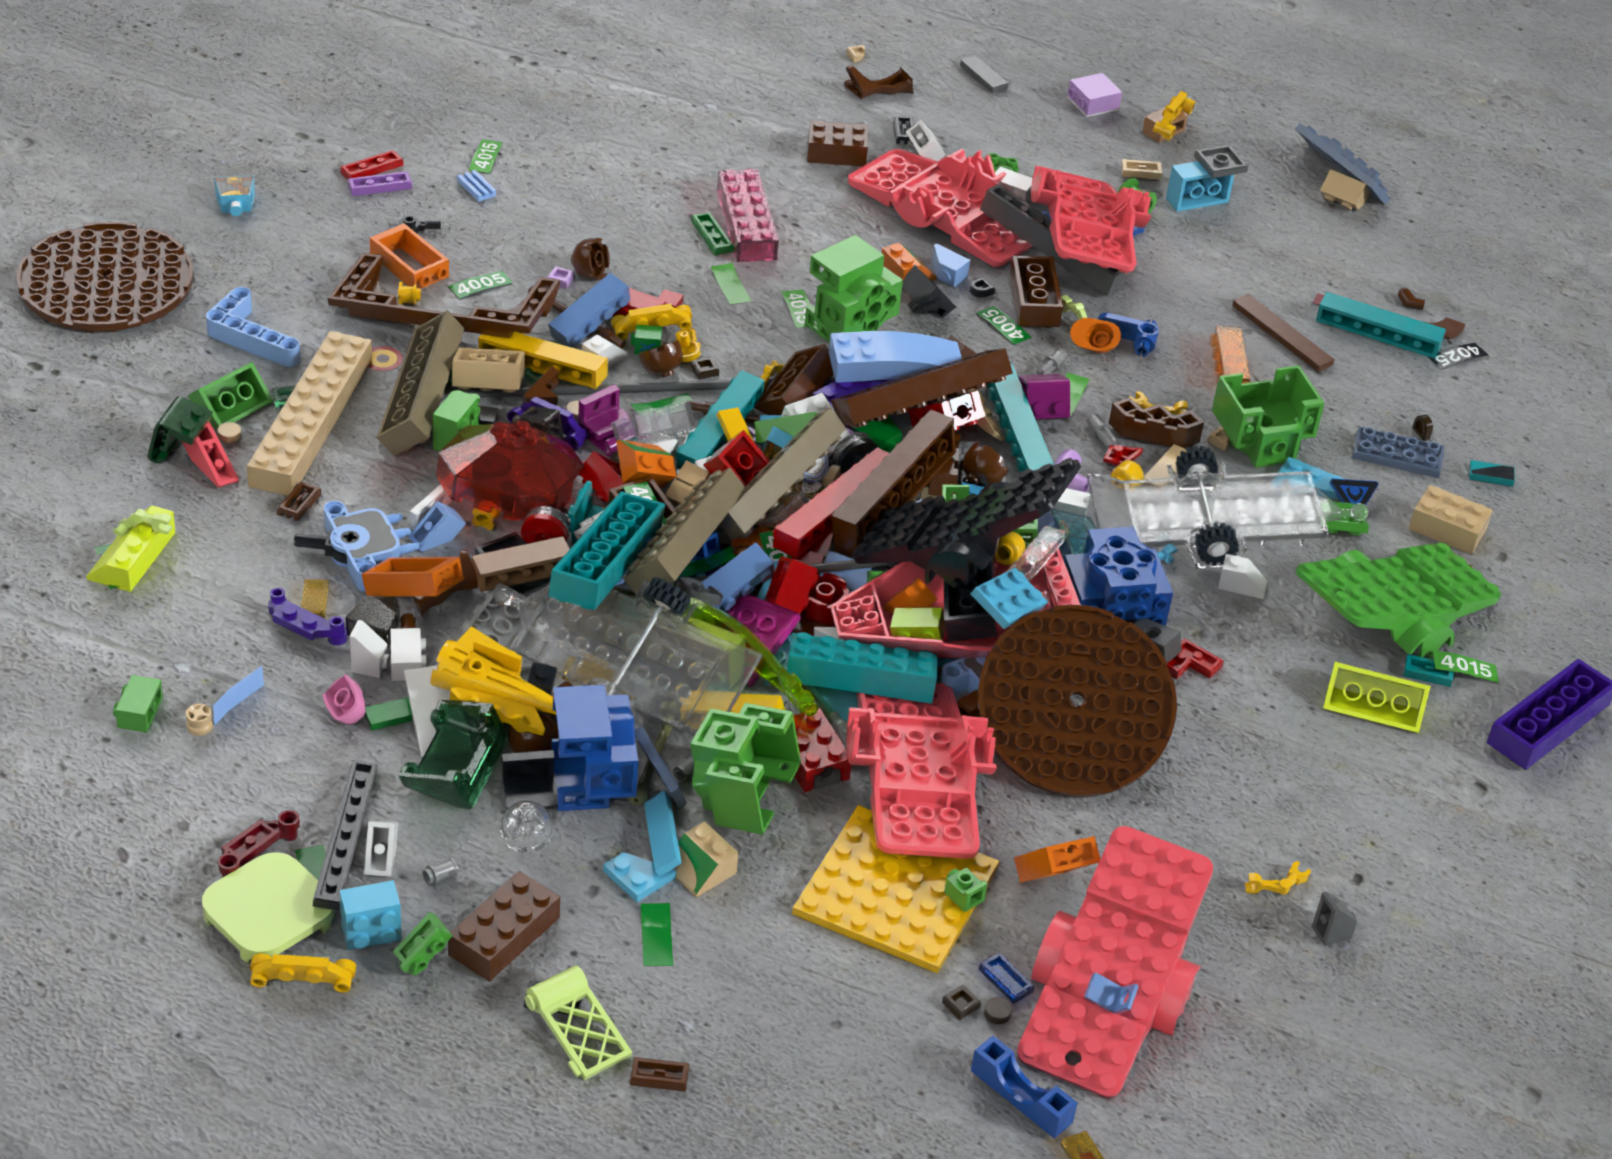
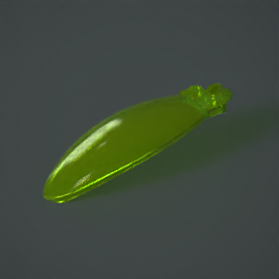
(769, 666)

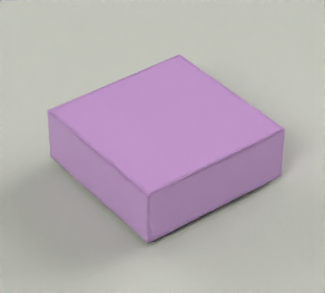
(564, 275)

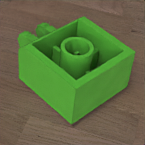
(454, 415)

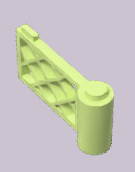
(556, 995)

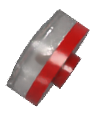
(545, 524)

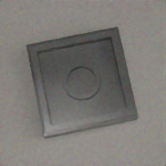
(1220, 161)

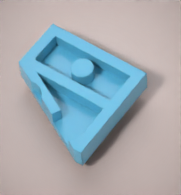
(636, 875)

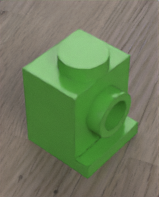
(965, 888)

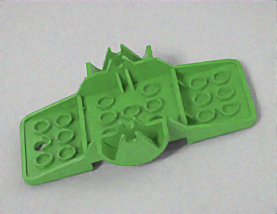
(1408, 593)

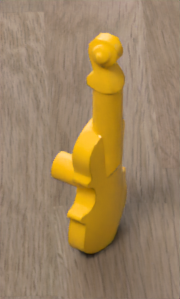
(689, 346)

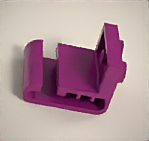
(1047, 395)
(596, 416)

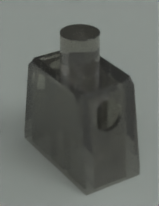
(543, 419)
(378, 614)

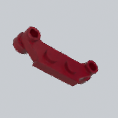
(256, 840)

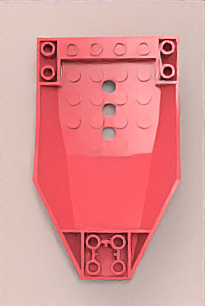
(863, 619)

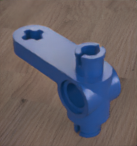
(1141, 332)

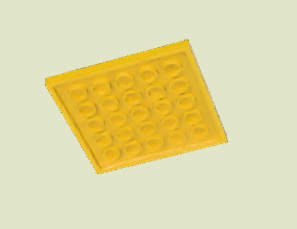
(887, 897)

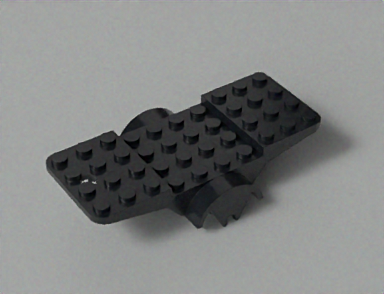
(964, 532)

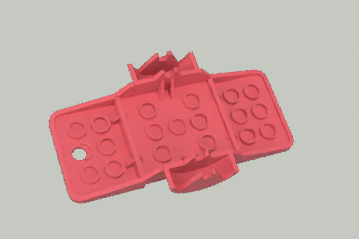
(942, 195)
(1091, 217)
(921, 771)
(1131, 934)

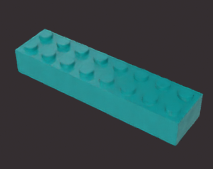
(605, 551)

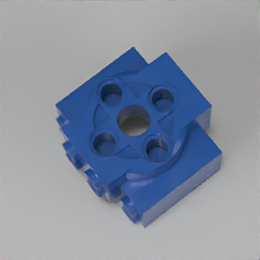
(1120, 576)
(594, 748)

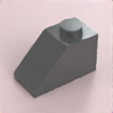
(1333, 920)

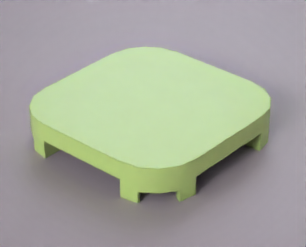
(265, 905)

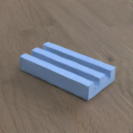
(479, 183)

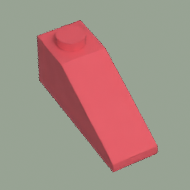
(211, 458)

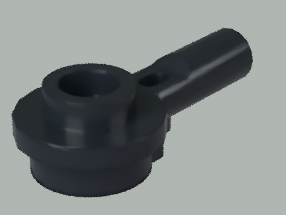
(417, 225)

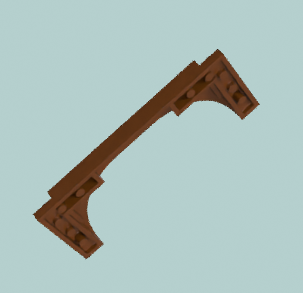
(364, 298)

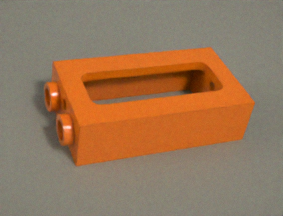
(402, 237)
(413, 576)
(1057, 859)

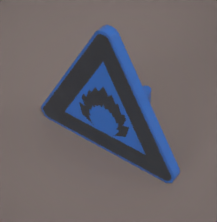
(1354, 490)

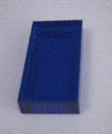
(1006, 977)

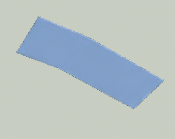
(238, 693)

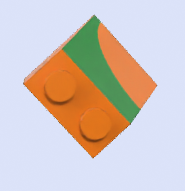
(901, 260)
(644, 460)

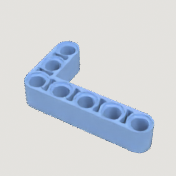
(228, 324)

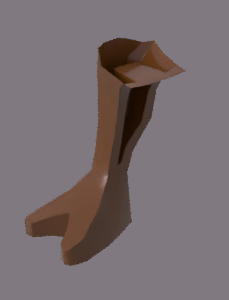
(864, 87)
(470, 582)

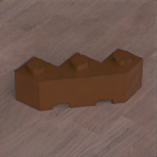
(1155, 424)
(947, 475)

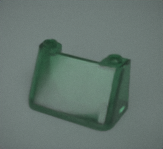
(460, 754)

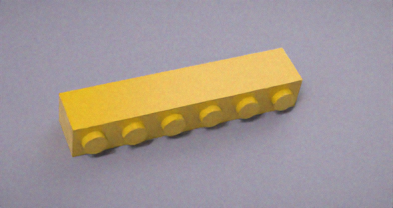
(540, 355)

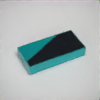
(1491, 473)

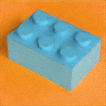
(1194, 188)

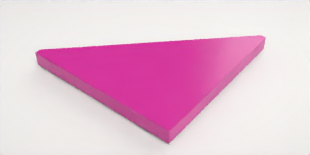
(766, 620)

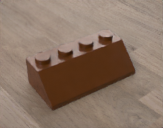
(797, 379)

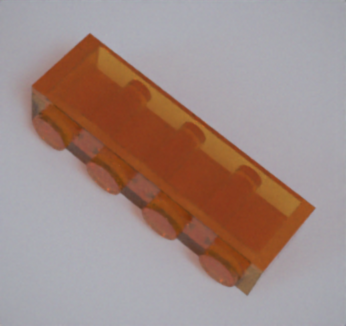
(1229, 352)

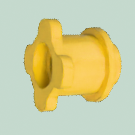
(408, 294)
(484, 518)

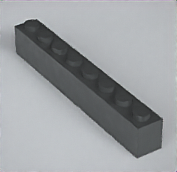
(1034, 228)

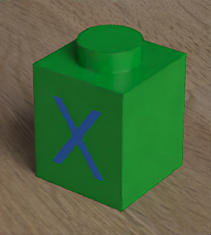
(646, 338)

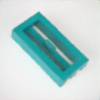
(1424, 670)

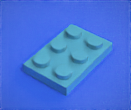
(1009, 597)

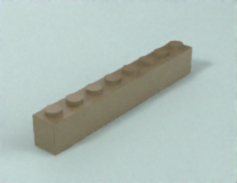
(783, 472)

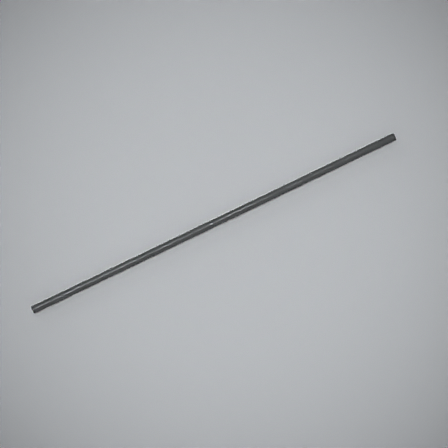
(634, 387)

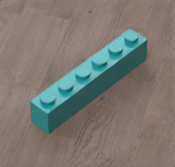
(1380, 325)
(708, 437)

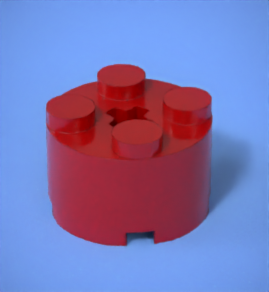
(826, 592)

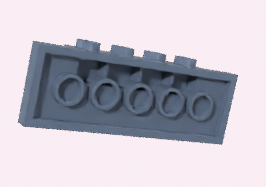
(1345, 161)

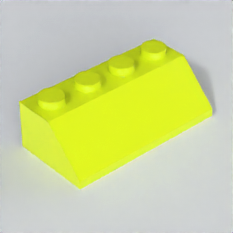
(131, 554)
(1376, 697)

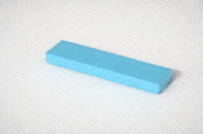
(662, 833)

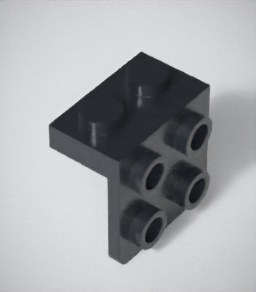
(529, 778)

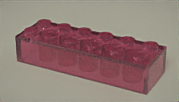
(747, 215)

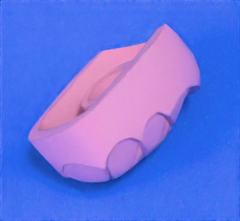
(345, 700)

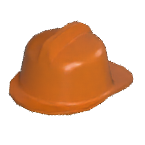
(1095, 335)

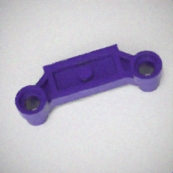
(574, 433)
(303, 621)

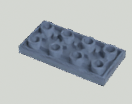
(1398, 452)

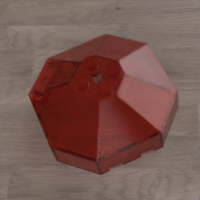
(508, 468)

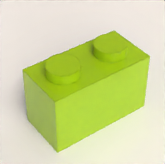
(918, 623)

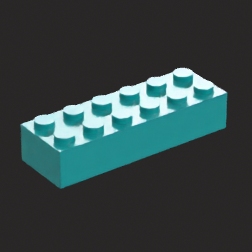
(863, 667)

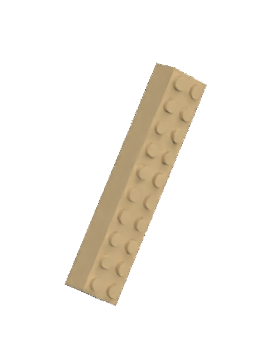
(309, 413)

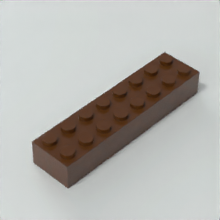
(922, 387)
(895, 479)

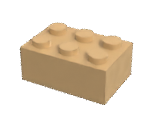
(488, 369)
(1450, 519)

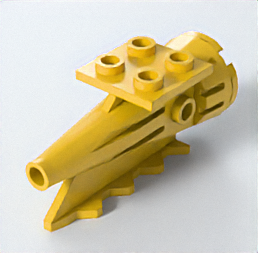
(493, 677)

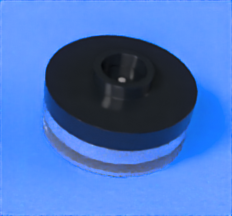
(852, 450)

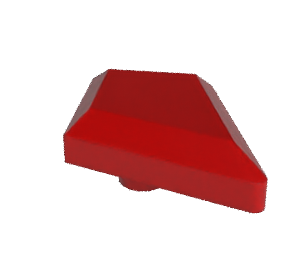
(1117, 454)

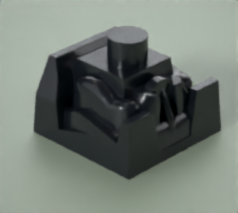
(925, 294)

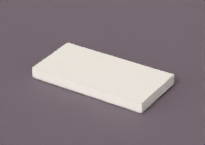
(423, 700)

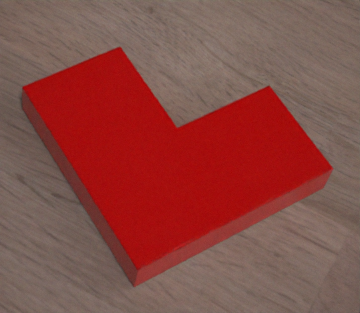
(1196, 658)

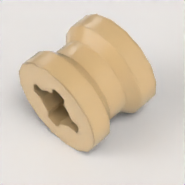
(199, 719)

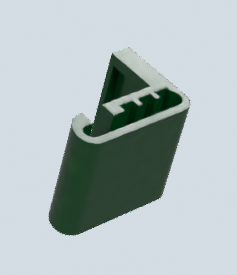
(181, 422)

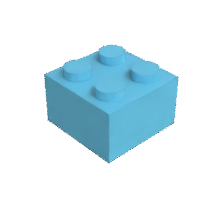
(370, 915)

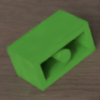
(138, 703)

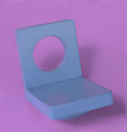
(1109, 994)

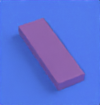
(379, 183)

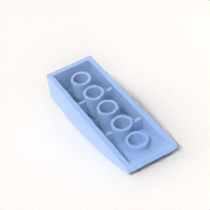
(887, 354)

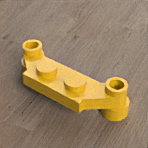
(1170, 112)
(653, 316)
(302, 969)

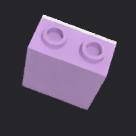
(1094, 94)

